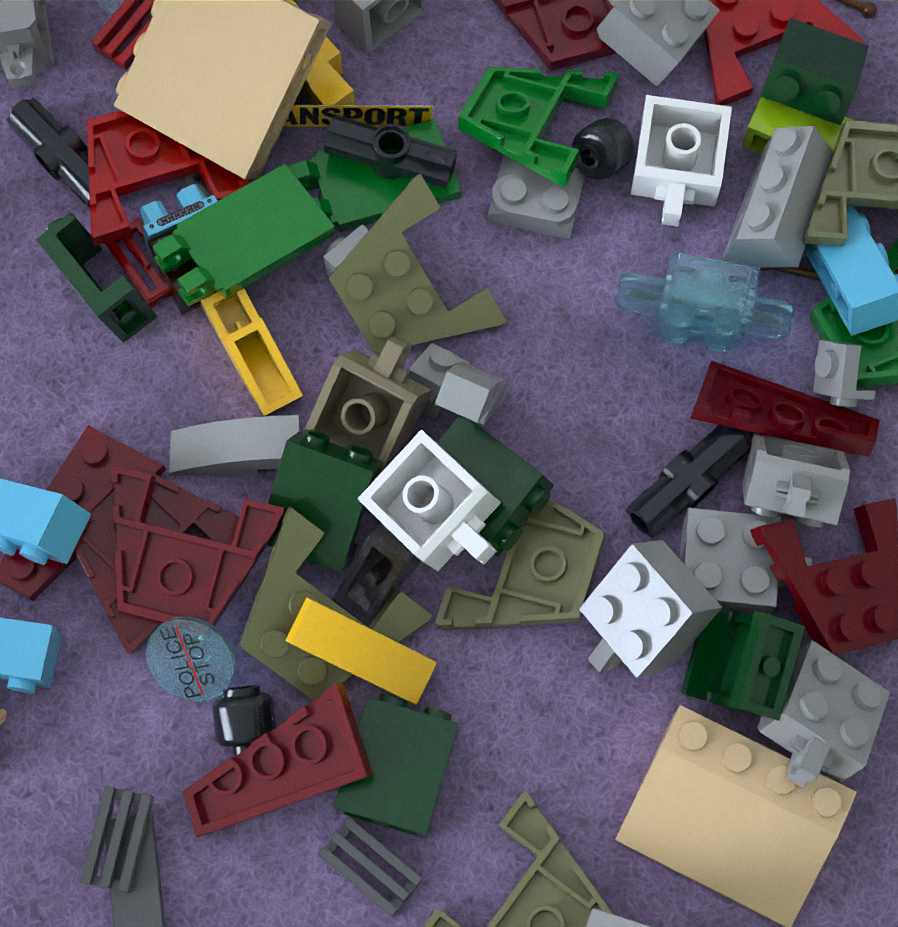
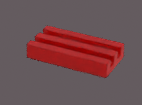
(115, 23)
(162, 289)

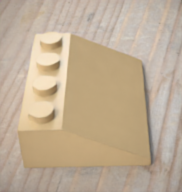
(733, 819)

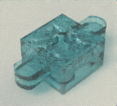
(705, 302)

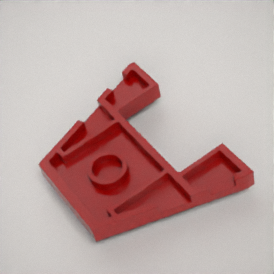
(751, 25)
(132, 157)

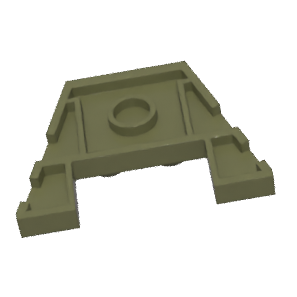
(858, 174)
(391, 291)
(540, 580)
(282, 599)
(554, 886)

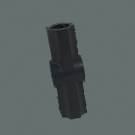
(54, 146)
(366, 146)
(687, 479)

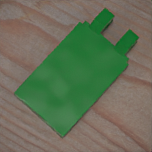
(355, 192)
(244, 236)

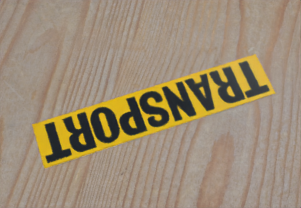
(373, 115)

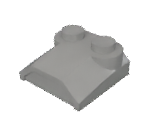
(534, 202)

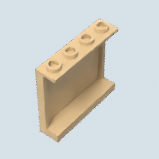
(222, 75)

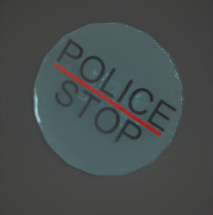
(190, 659)

